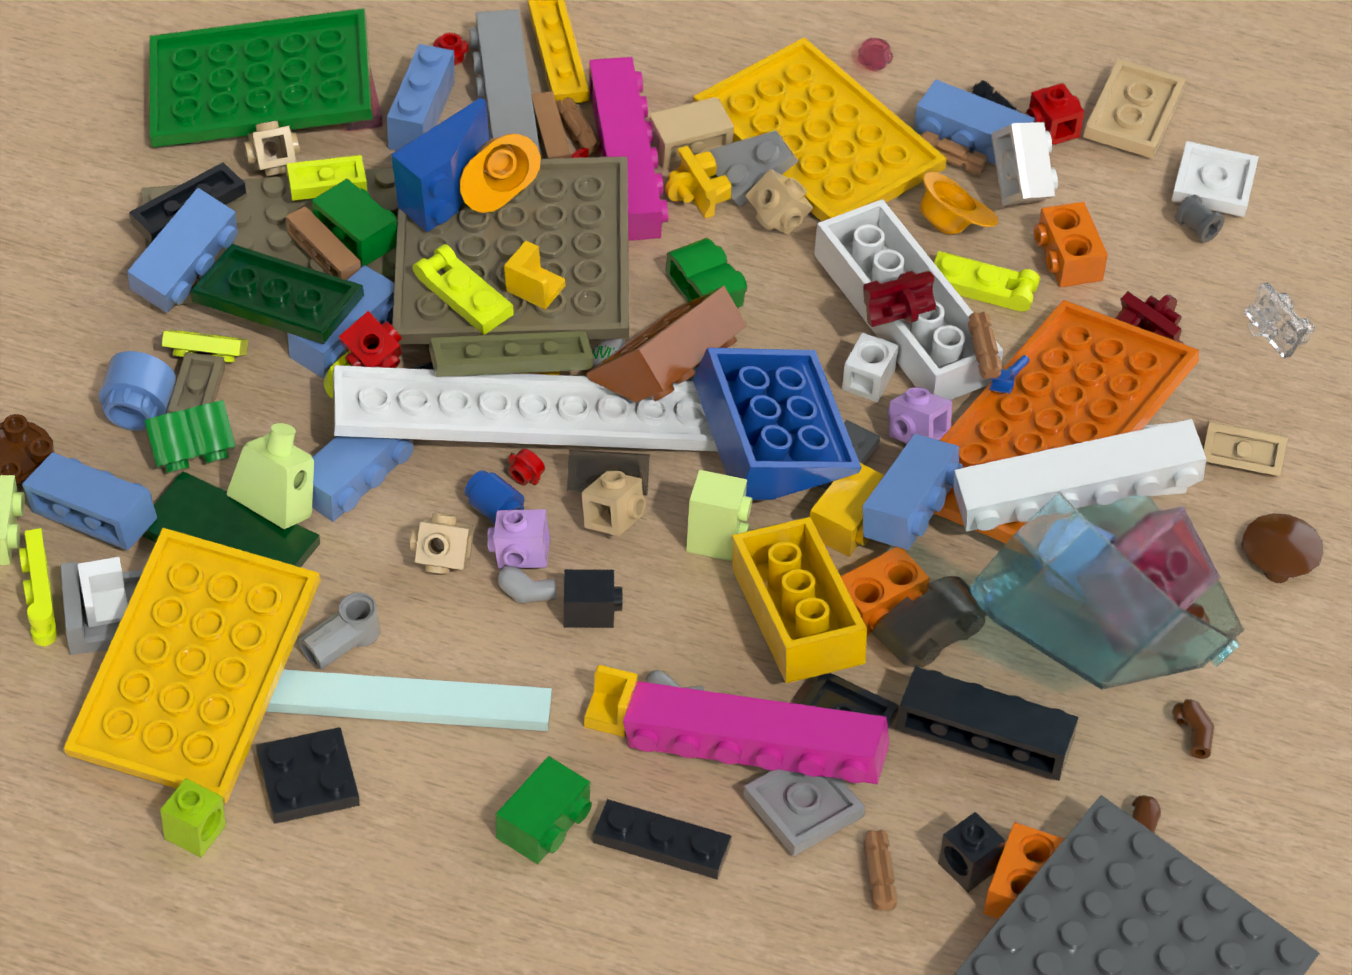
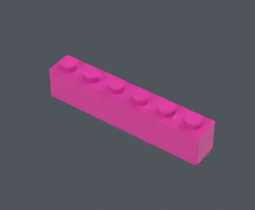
(624, 133)
(757, 732)

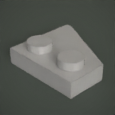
(750, 159)

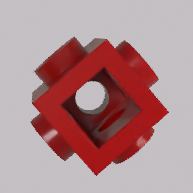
(1058, 111)
(369, 333)

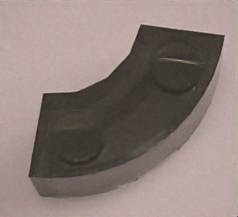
(935, 620)

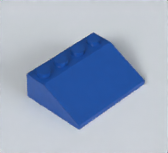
(774, 419)

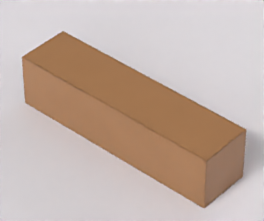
(549, 126)
(321, 244)

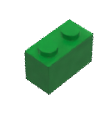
(357, 221)
(543, 810)

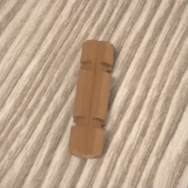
(577, 125)
(957, 154)
(984, 345)
(880, 870)

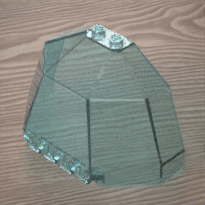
(1091, 606)

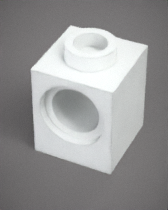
(869, 367)

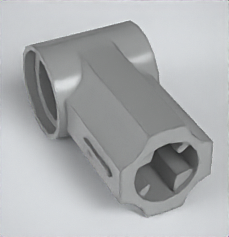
(342, 631)

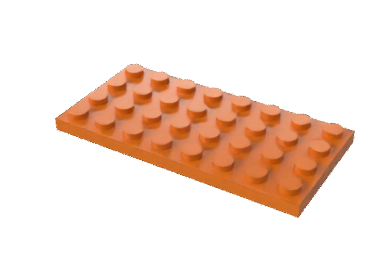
(1081, 385)

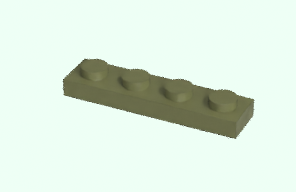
(510, 353)

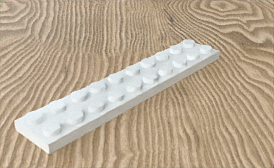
(512, 410)

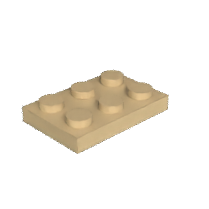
(1135, 108)

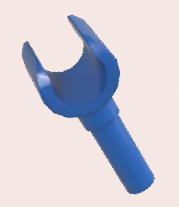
(1006, 380)

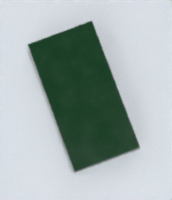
(277, 293)
(211, 515)

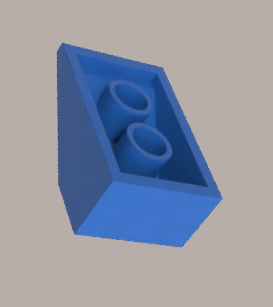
(431, 166)

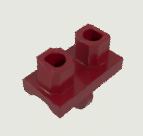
(899, 298)
(1153, 315)

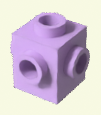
(920, 414)
(520, 538)

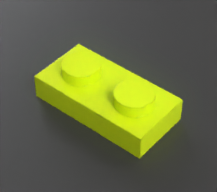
(315, 177)
(216, 344)

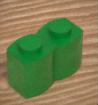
(703, 268)
(190, 436)

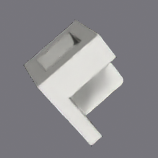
(103, 591)

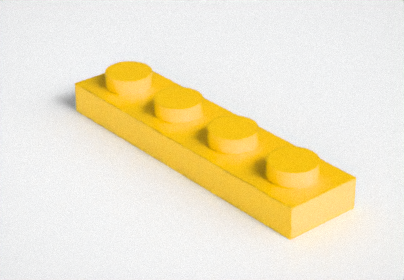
(558, 50)

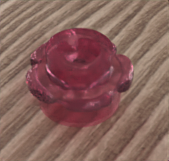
(875, 54)

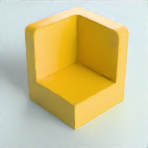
(530, 281)
(610, 700)

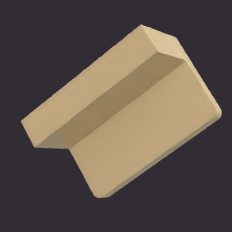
(697, 124)
(1245, 447)

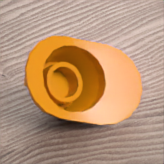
(499, 172)
(951, 207)

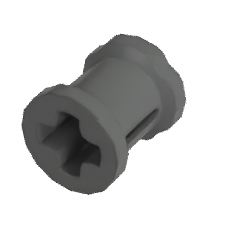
(1199, 218)

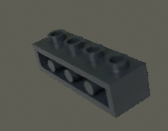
(987, 722)

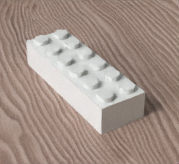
(876, 246)

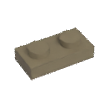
(197, 381)

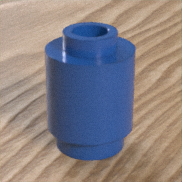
(491, 493)

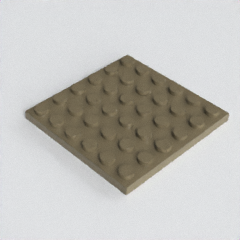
(581, 226)

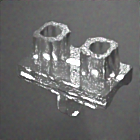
(1274, 318)

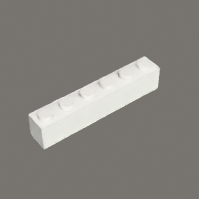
(1083, 472)

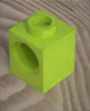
(193, 817)

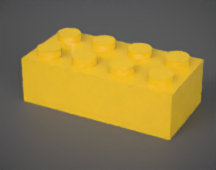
(799, 600)

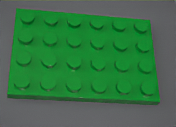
(257, 73)

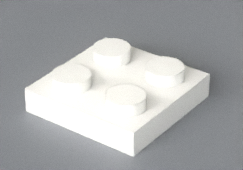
(1216, 176)

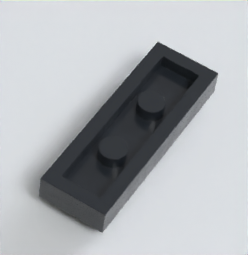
(217, 182)
(662, 839)

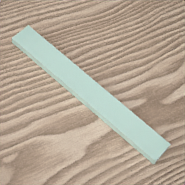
(412, 700)

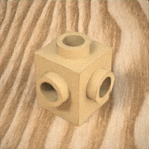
(286, 148)
(779, 202)
(613, 503)
(456, 539)

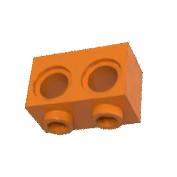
(1071, 244)
(884, 584)
(1015, 867)

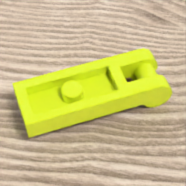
(989, 282)
(463, 290)
(38, 589)

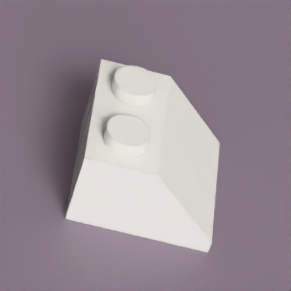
(1024, 163)

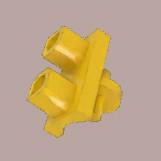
(693, 182)

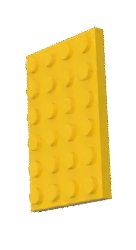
(843, 136)
(193, 664)

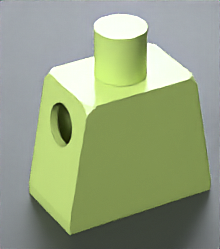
(275, 478)

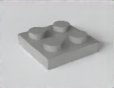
(803, 807)

